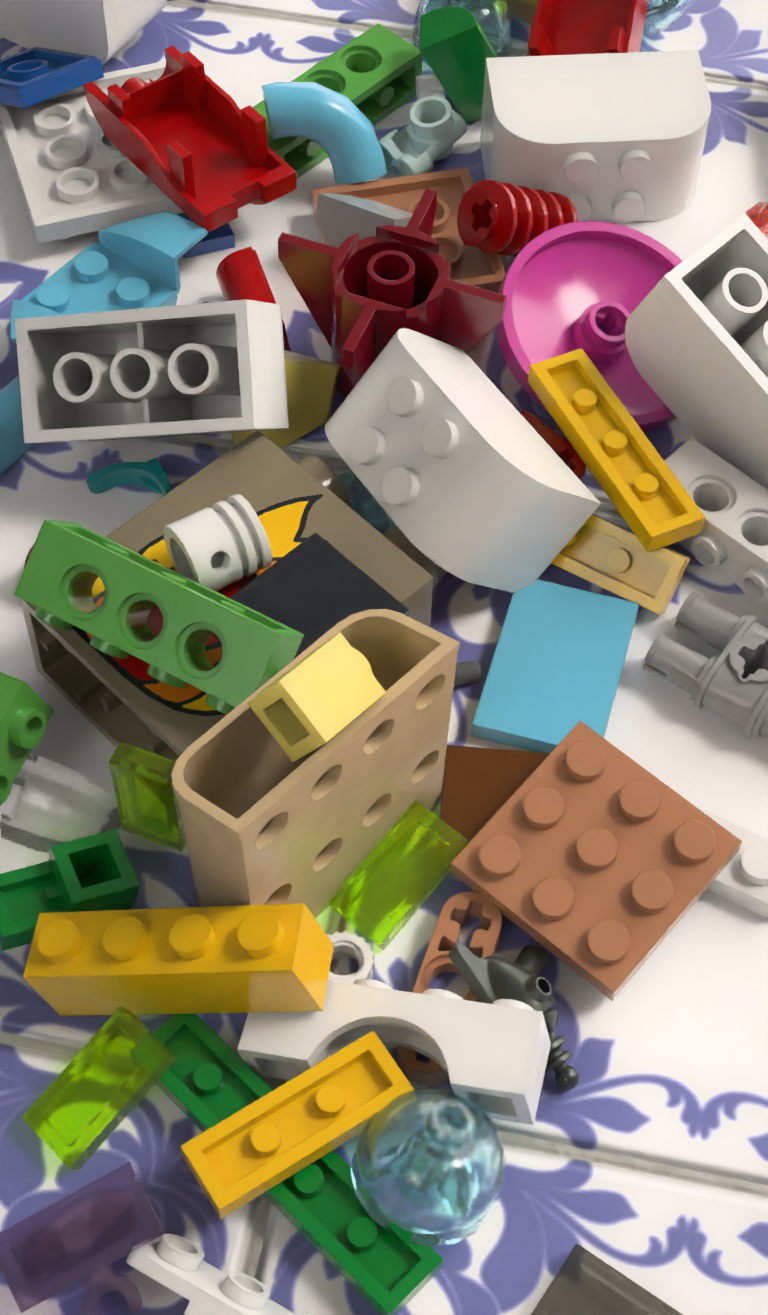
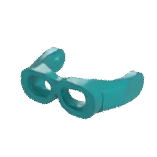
(142, 474)

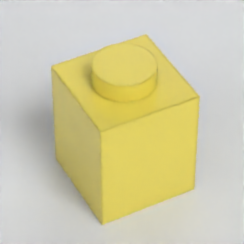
(317, 697)

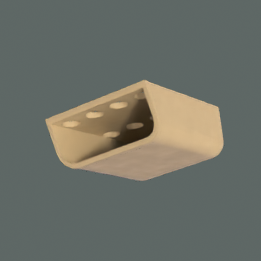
(302, 827)

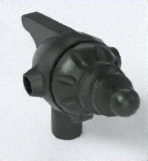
(519, 980)

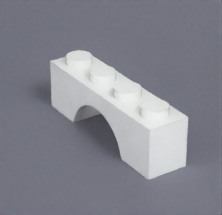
(488, 1050)

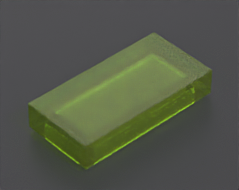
(146, 796)
(398, 875)
(99, 1088)

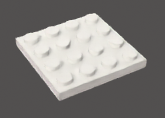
(72, 170)

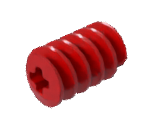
(509, 216)

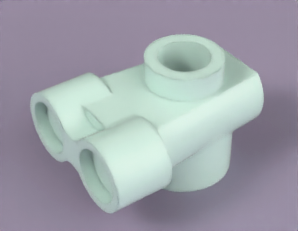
(426, 139)

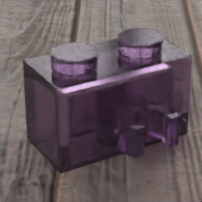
(80, 1241)

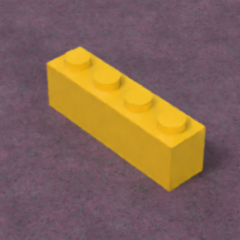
(181, 960)

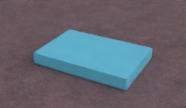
(554, 666)

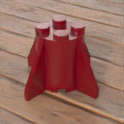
(383, 285)

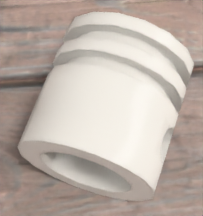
(219, 543)

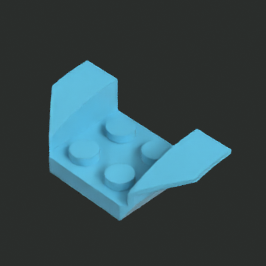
(126, 270)

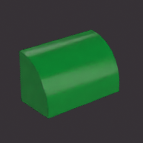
(457, 55)

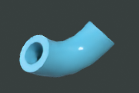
(330, 121)

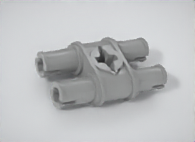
(728, 685)

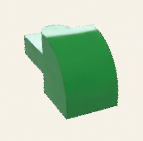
(77, 877)

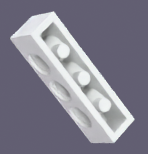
(735, 521)

